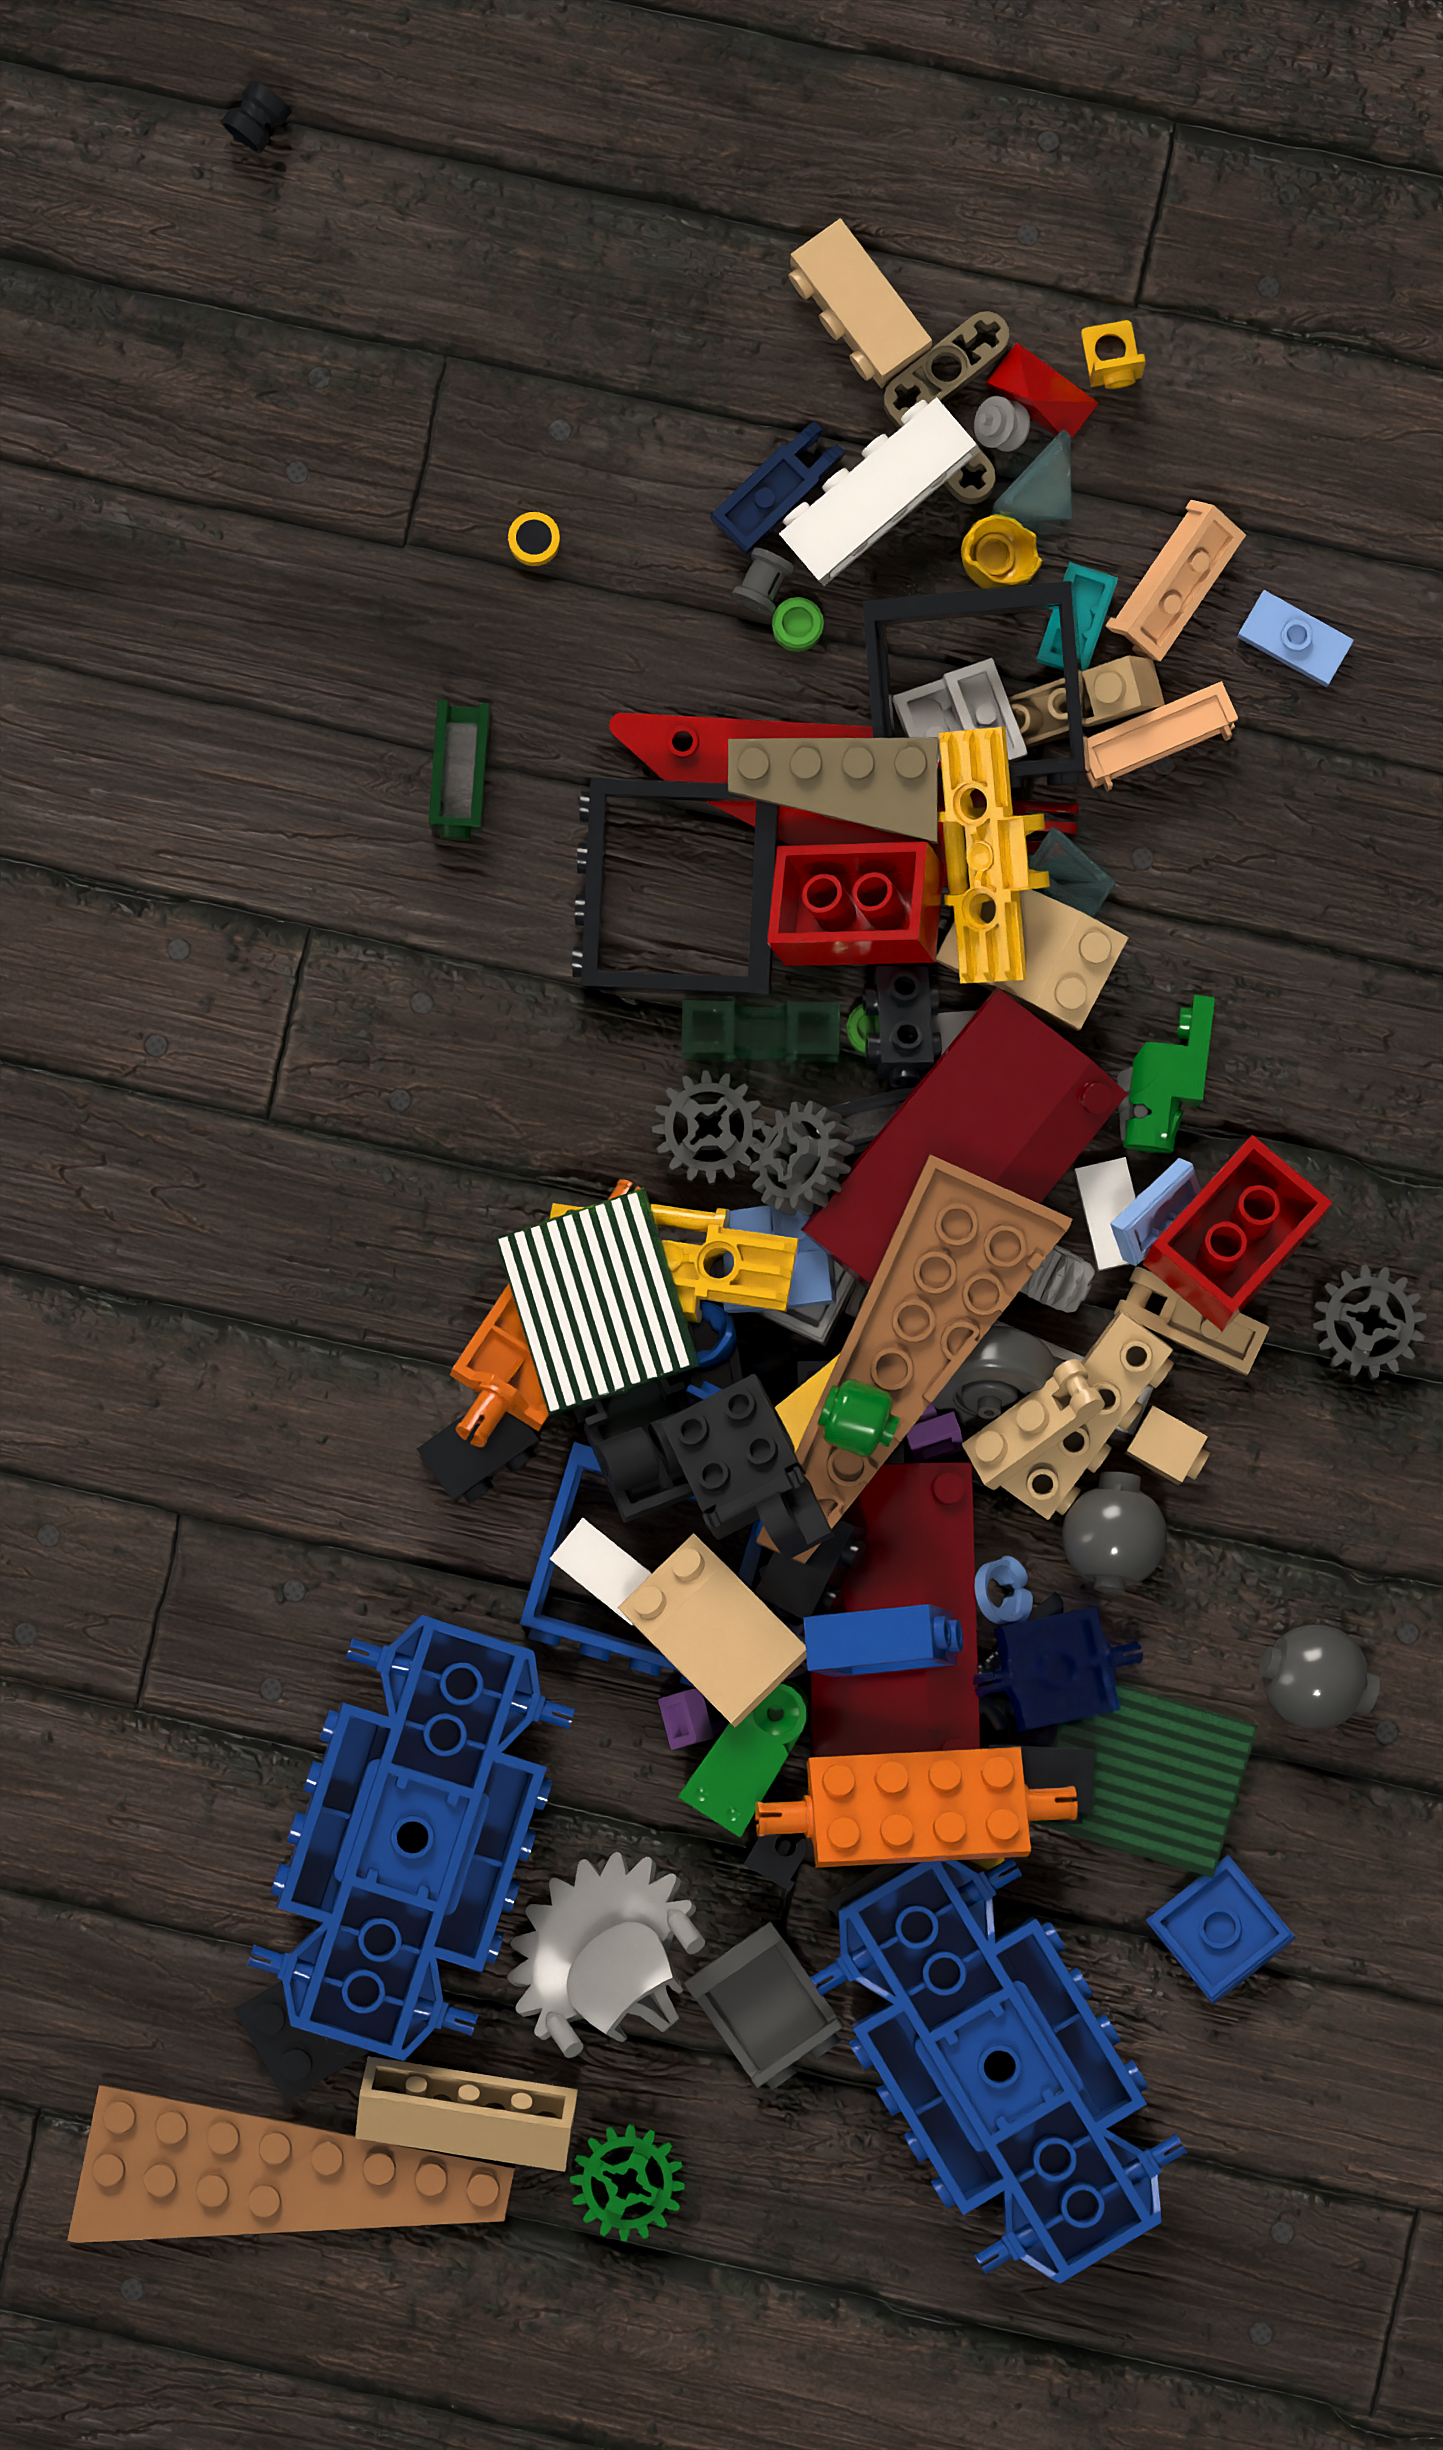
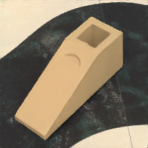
(1111, 697)

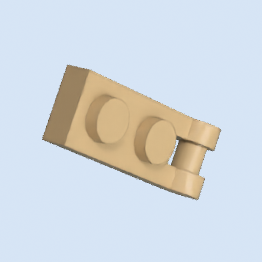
(1184, 1325)
(1033, 1425)

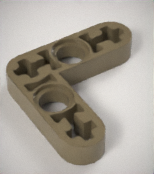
(920, 379)

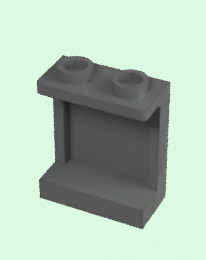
(765, 2006)

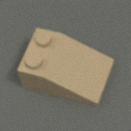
(1064, 958)
(714, 1630)

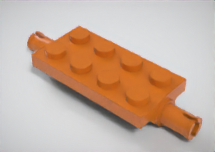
(502, 1368)
(917, 1807)

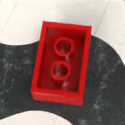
(855, 904)
(1237, 1233)

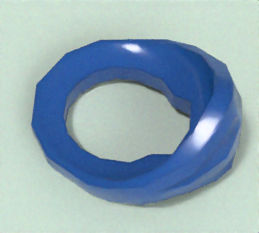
(727, 1337)

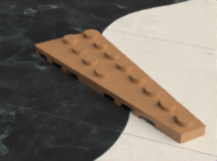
(934, 1297)
(211, 2171)

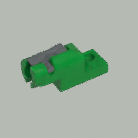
(1163, 1079)

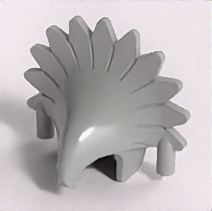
(603, 1951)

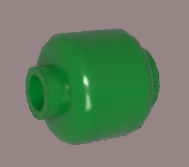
(858, 1417)

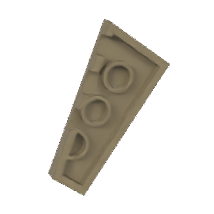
(854, 780)

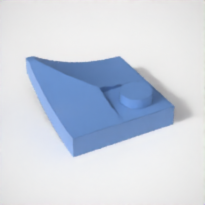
(813, 1269)

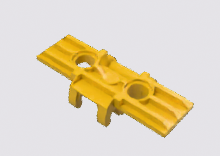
(993, 853)
(761, 1261)

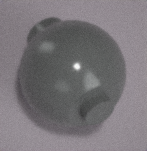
(1114, 1533)
(1317, 1677)

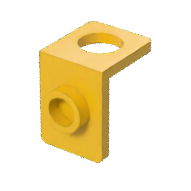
(1113, 372)

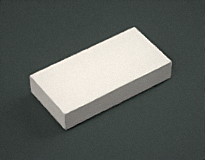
(1104, 1194)
(600, 1566)

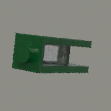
(459, 770)

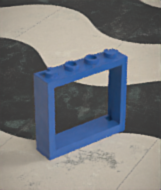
(595, 1643)

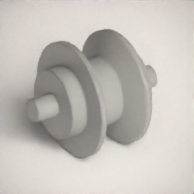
(1002, 423)

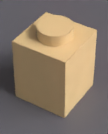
(1168, 1447)

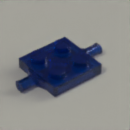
(1057, 1669)

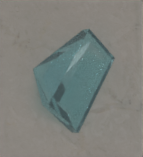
(1043, 488)
(1072, 874)

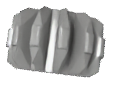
(1060, 1280)

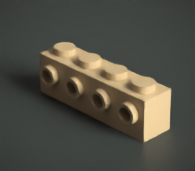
(1120, 1369)
(466, 2113)

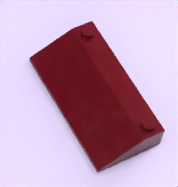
(997, 1103)
(913, 1556)

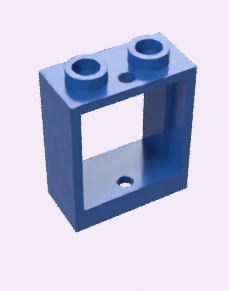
(882, 1640)

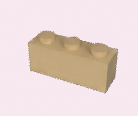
(858, 304)

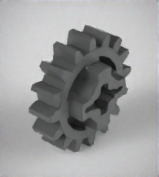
(691, 1112)
(801, 1158)
(1361, 1344)

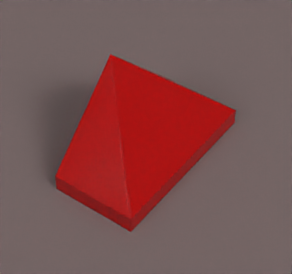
(1043, 391)

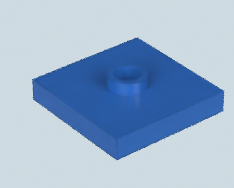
(1220, 1930)

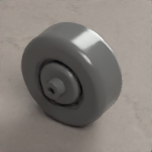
(996, 1376)

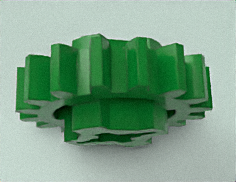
(596, 2166)

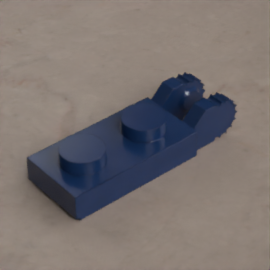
(773, 490)

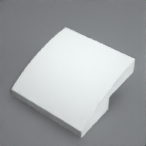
(959, 702)

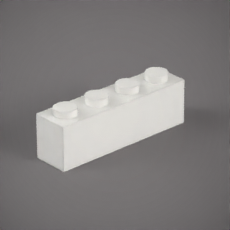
(879, 490)

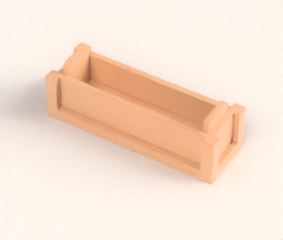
(1177, 580)
(1160, 734)

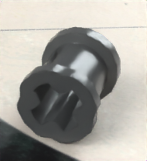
(762, 581)

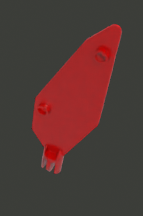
(653, 738)

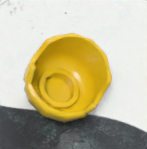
(1000, 553)

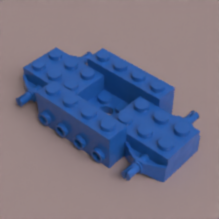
(391, 1912)
(1043, 2131)

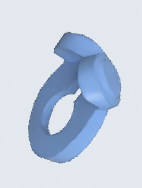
(1013, 1577)

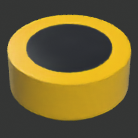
(534, 539)

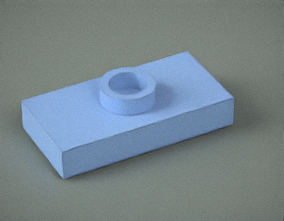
(1295, 638)
(1154, 1211)

